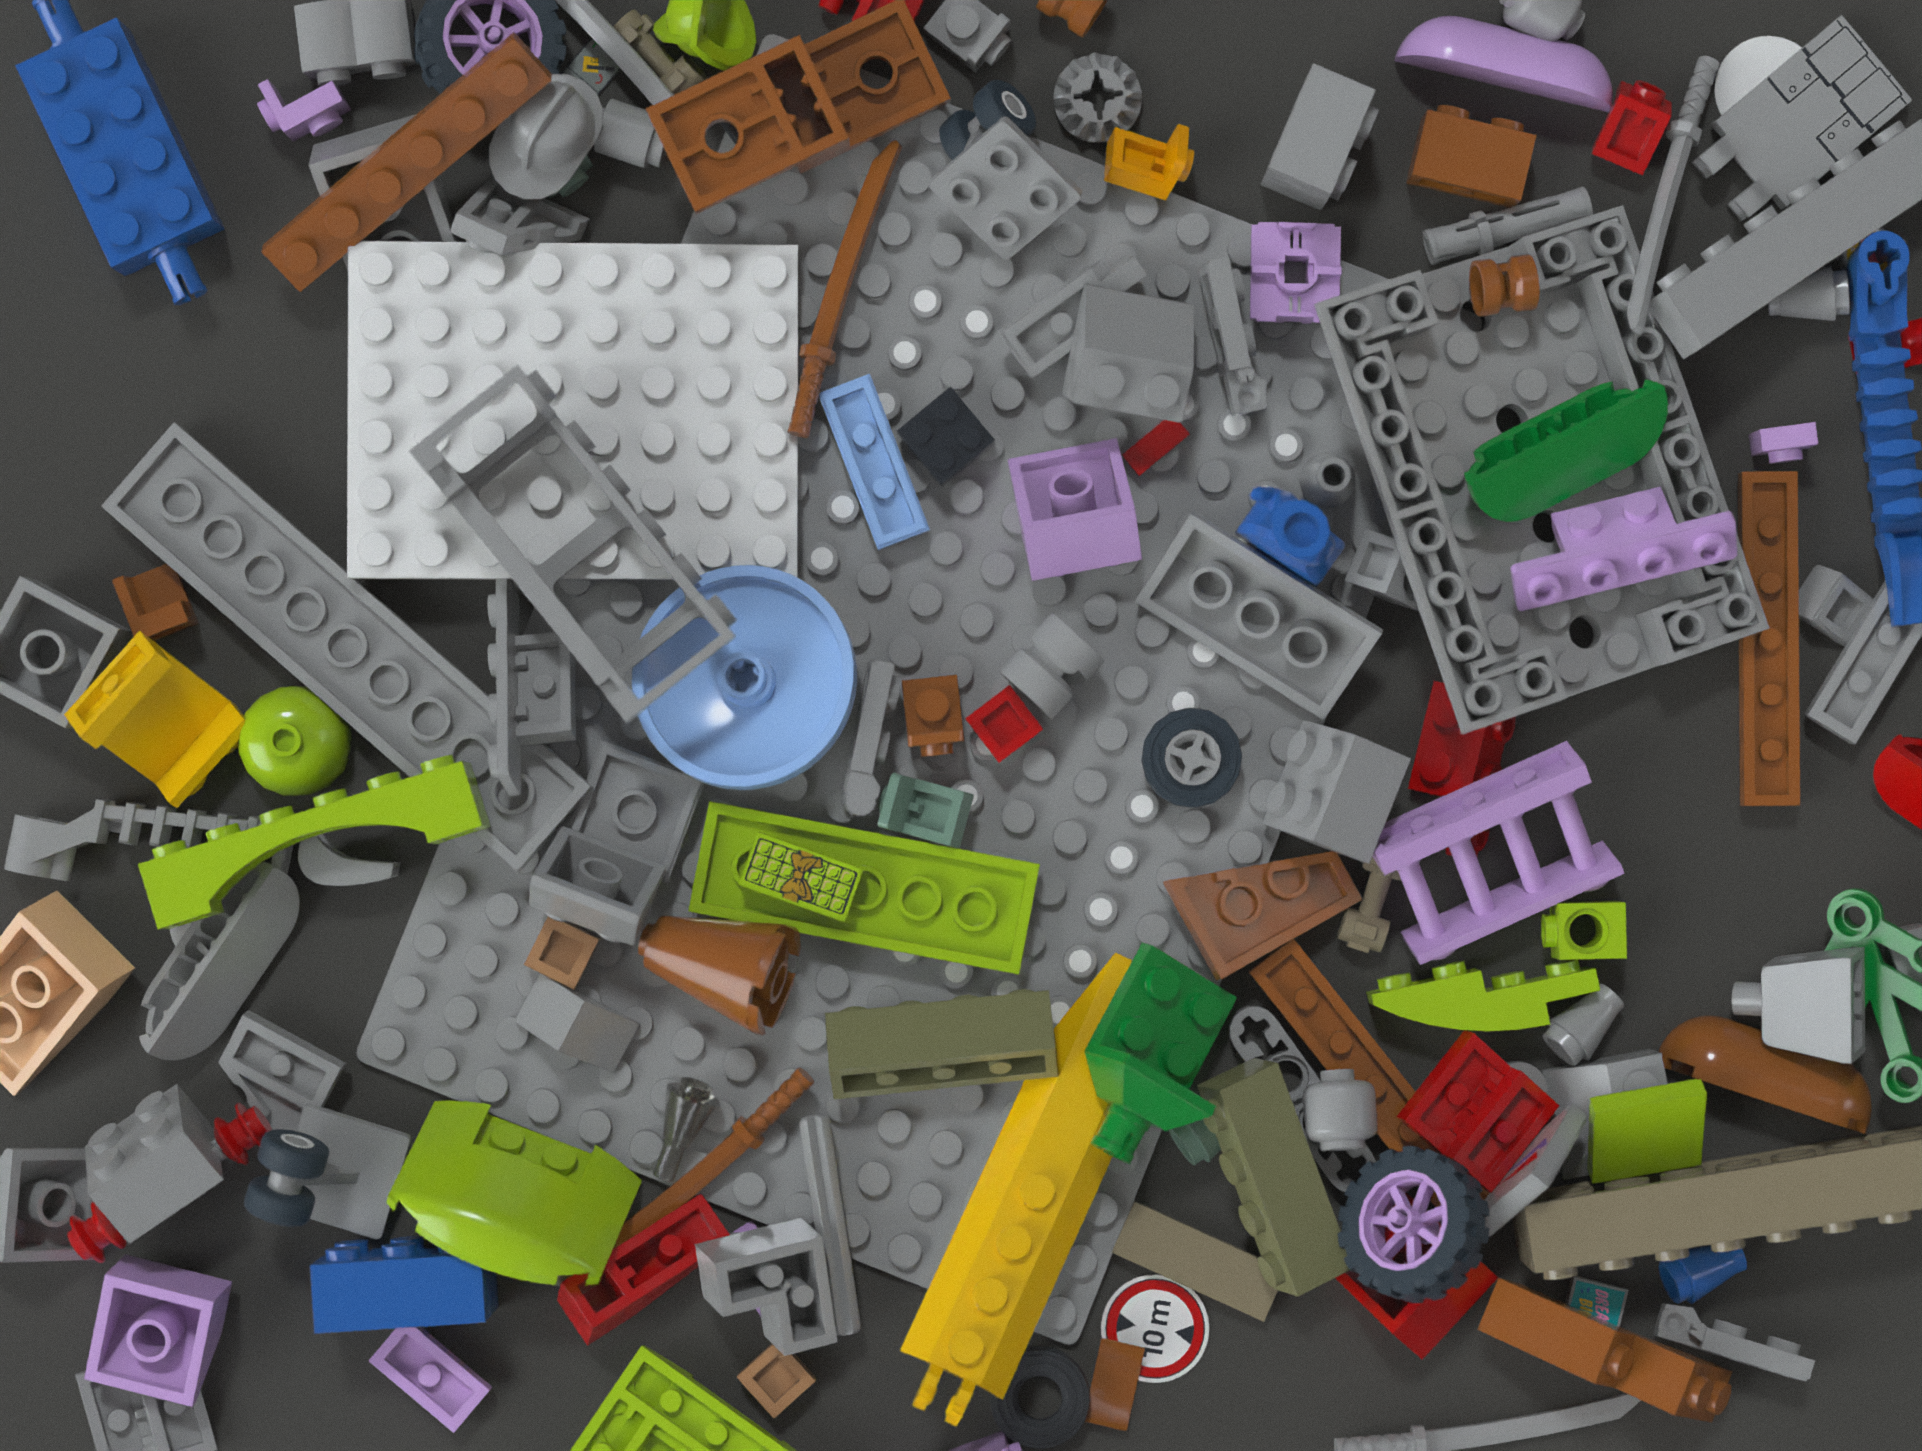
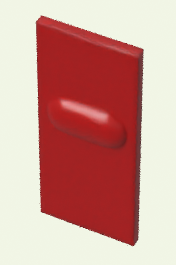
(1155, 445)

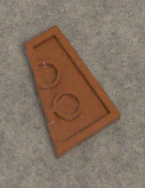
(1260, 907)

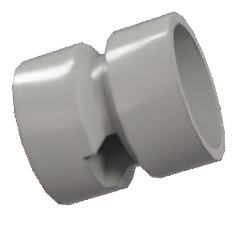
(1051, 666)

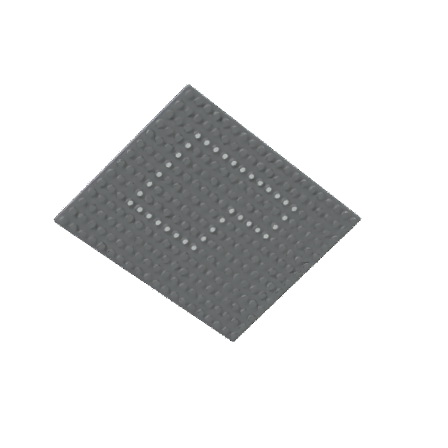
(934, 606)

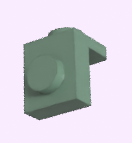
(924, 810)

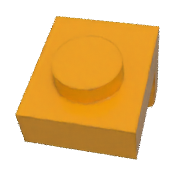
(1147, 163)

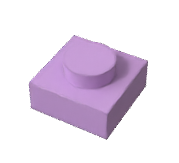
(1783, 442)

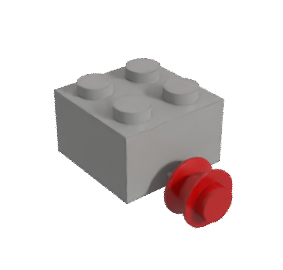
(156, 1167)

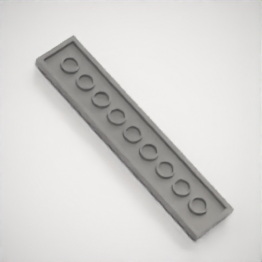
(334, 634)

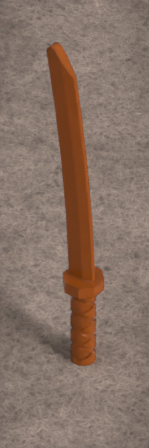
(819, 350)
(746, 1134)

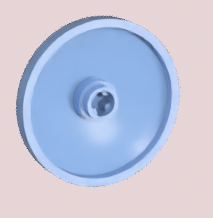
(763, 700)

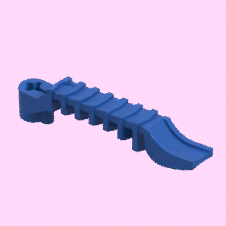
(1883, 392)

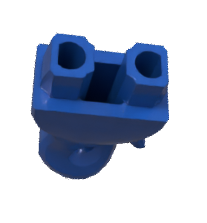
(1291, 533)

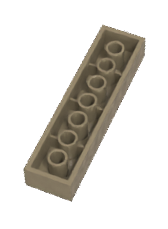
(1723, 1203)

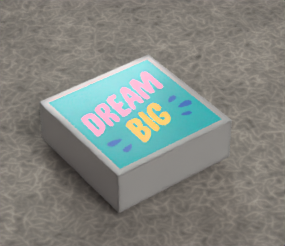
(1597, 1298)

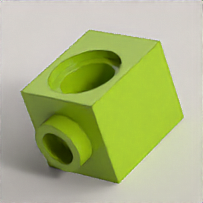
(1609, 935)

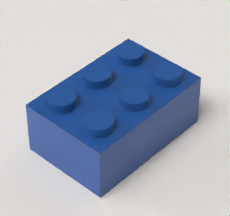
(398, 1287)

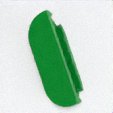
(1566, 449)

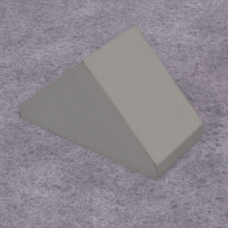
(576, 1024)

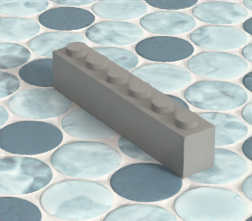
(1791, 244)

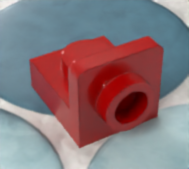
(1633, 126)

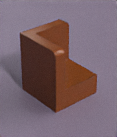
(155, 602)

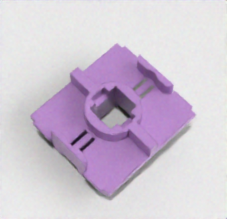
(1293, 302)

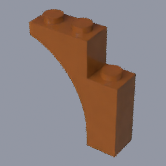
(1606, 1352)

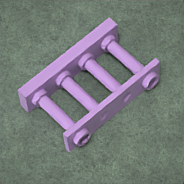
(1475, 808)

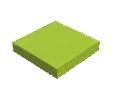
(1646, 1131)

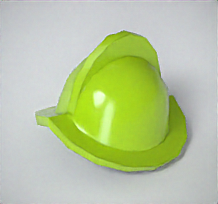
(710, 30)

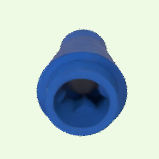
(1699, 1273)

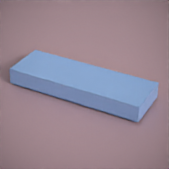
(874, 462)

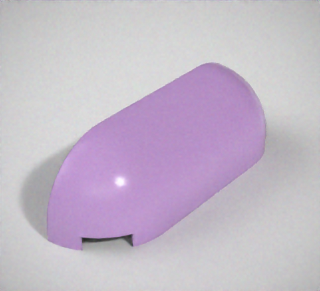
(1509, 60)

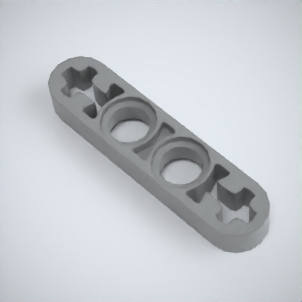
(1273, 1033)

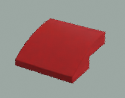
(1478, 1110)

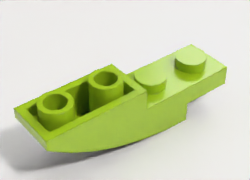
(1461, 1002)

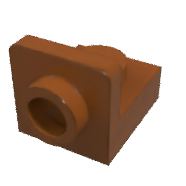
(933, 714)

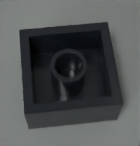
(946, 436)

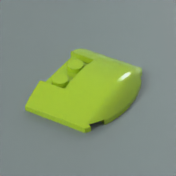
(513, 1195)
(668, 1410)

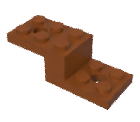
(798, 105)

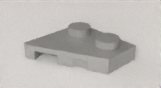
(510, 225)
(278, 1070)

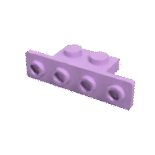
(1619, 546)

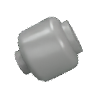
(1544, 18)
(1340, 1111)

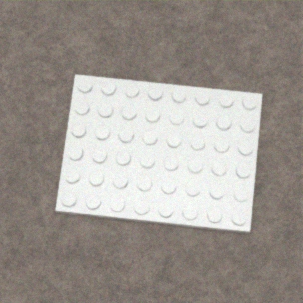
(657, 352)

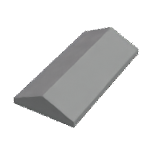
(1258, 615)

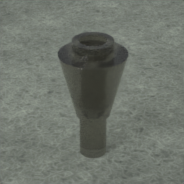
(685, 1114)

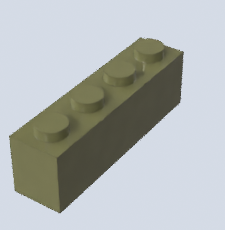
(941, 1044)
(1274, 1177)

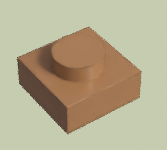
(562, 952)
(776, 1379)

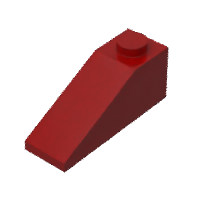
(640, 1270)

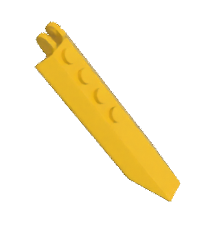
(1018, 1219)

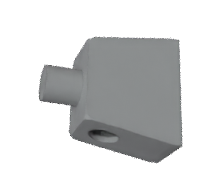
(1810, 1003)

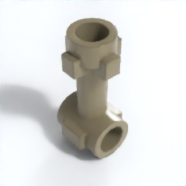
(674, 74)
(1364, 927)

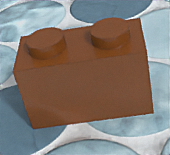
(1471, 156)

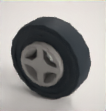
(1213, 747)

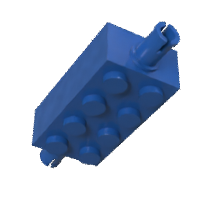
(120, 148)

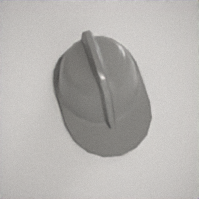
(546, 138)

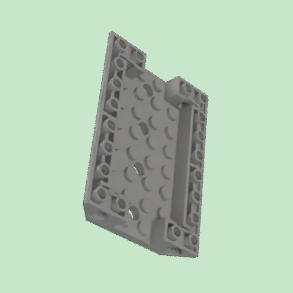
(1432, 395)

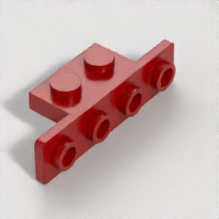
(1453, 759)

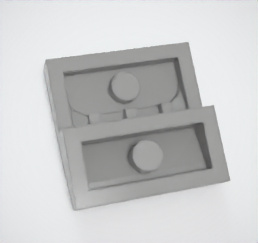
(141, 1422)

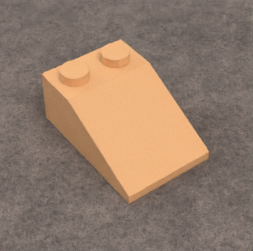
(51, 985)

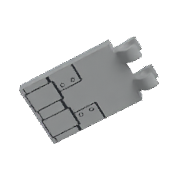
(1804, 117)

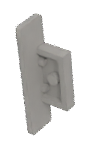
(532, 688)

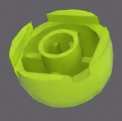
(294, 742)

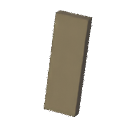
(1194, 1260)

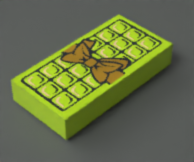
(801, 876)

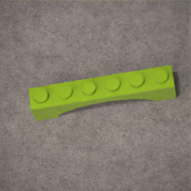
(193, 881)

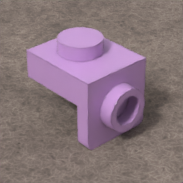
(313, 113)

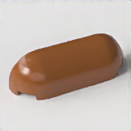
(1738, 1060)

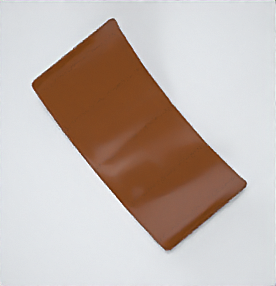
(1114, 1384)

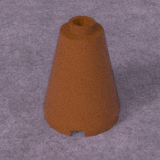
(725, 964)

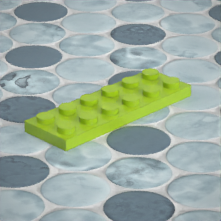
(908, 899)

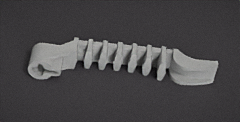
(49, 846)

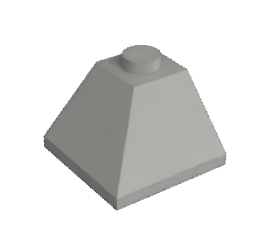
(1595, 1078)
(36, 1201)

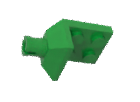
(1153, 1049)

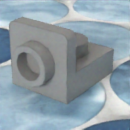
(970, 32)

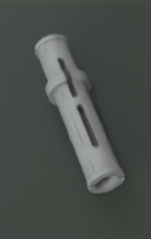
(1493, 229)

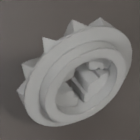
(1079, 116)

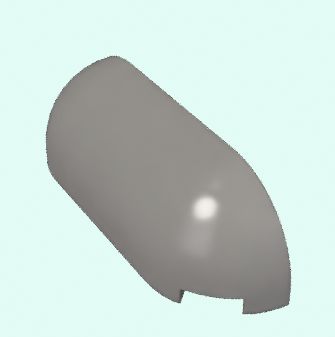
(218, 965)

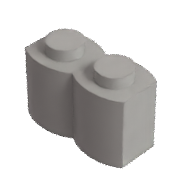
(355, 38)

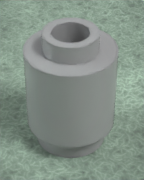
(629, 136)

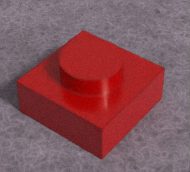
(1004, 723)

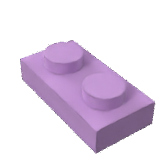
(431, 1375)

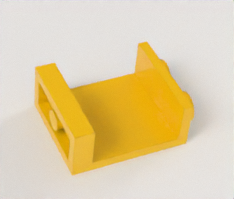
(158, 718)

